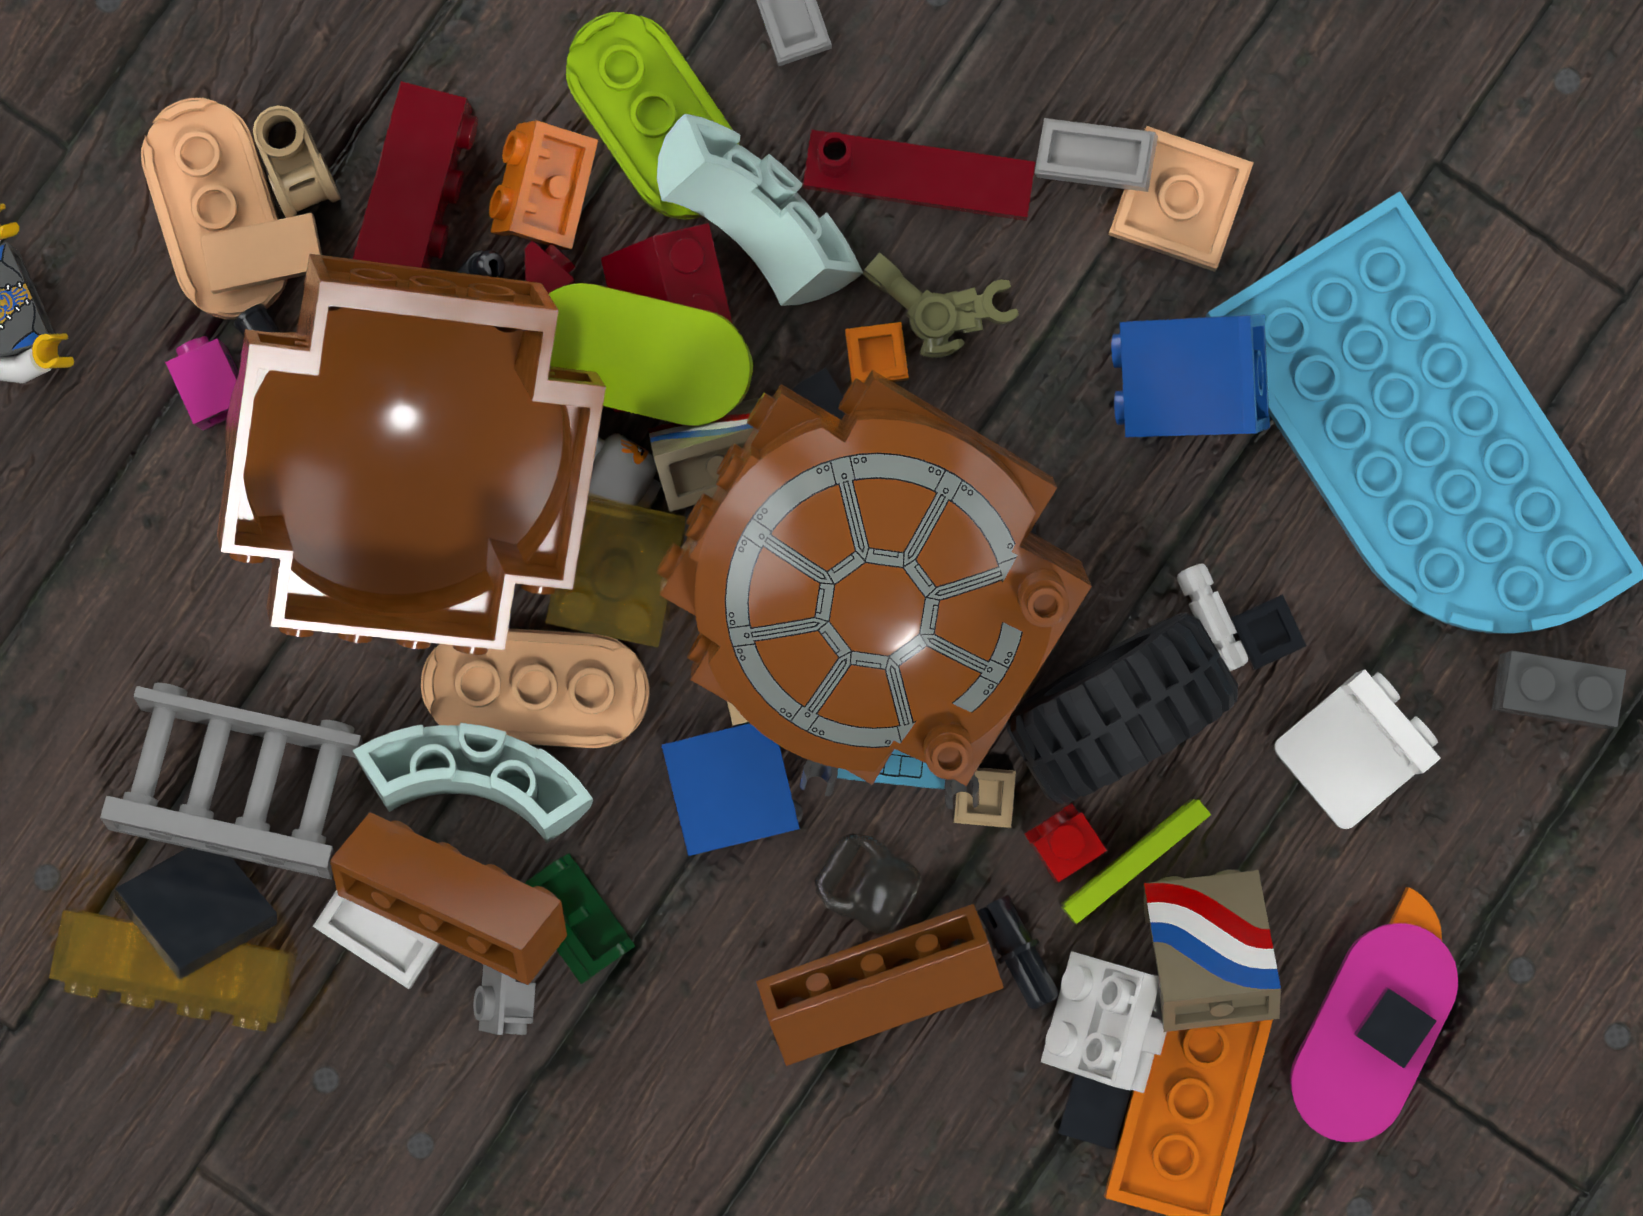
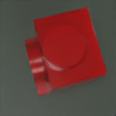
(1065, 842)

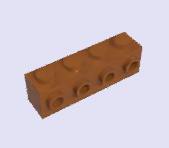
(449, 897)
(879, 984)

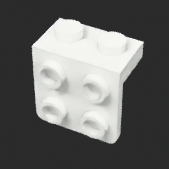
(1356, 748)

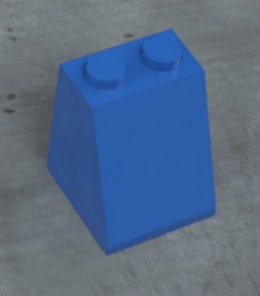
(1192, 376)

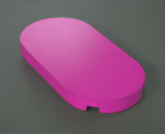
(1340, 1080)

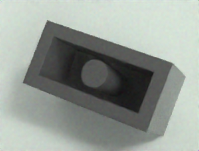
(1558, 690)

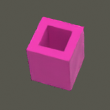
(204, 379)

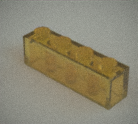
(117, 957)

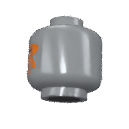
(623, 472)

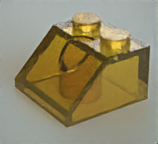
(616, 573)

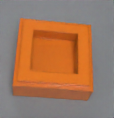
(877, 349)

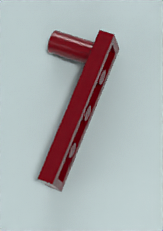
(918, 175)

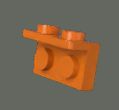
(542, 184)

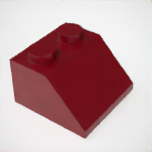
(671, 268)

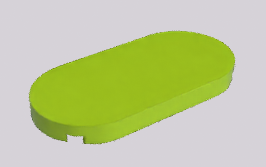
(633, 93)
(652, 353)

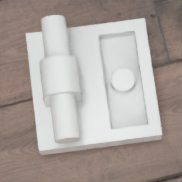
(1106, 1023)

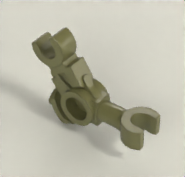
(937, 315)

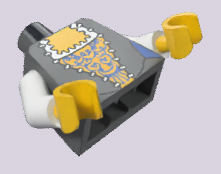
(26, 333)

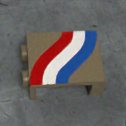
(691, 454)
(1212, 950)

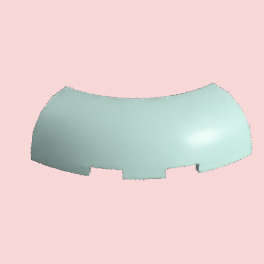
(757, 208)
(476, 763)

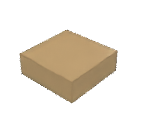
(995, 802)

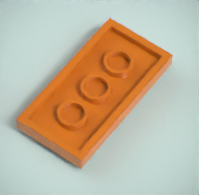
(1189, 1121)

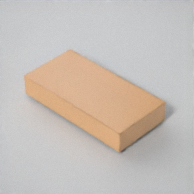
(260, 253)

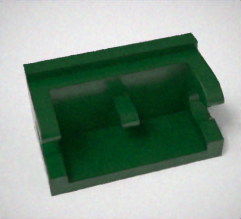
(592, 929)

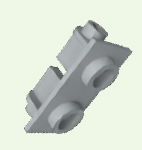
(503, 1003)

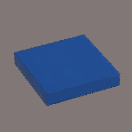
(729, 788)

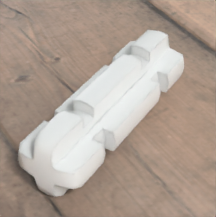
(1212, 613)

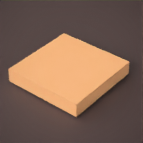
(1187, 202)

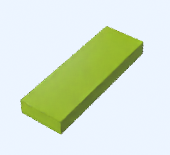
(1135, 860)

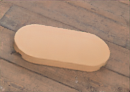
(205, 182)
(541, 688)

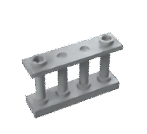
(250, 835)

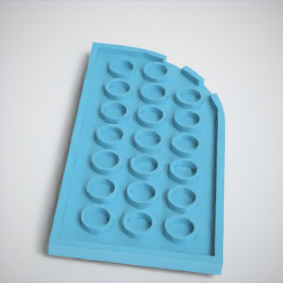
(1429, 434)

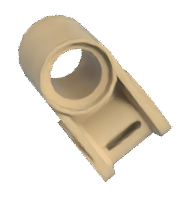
(295, 172)

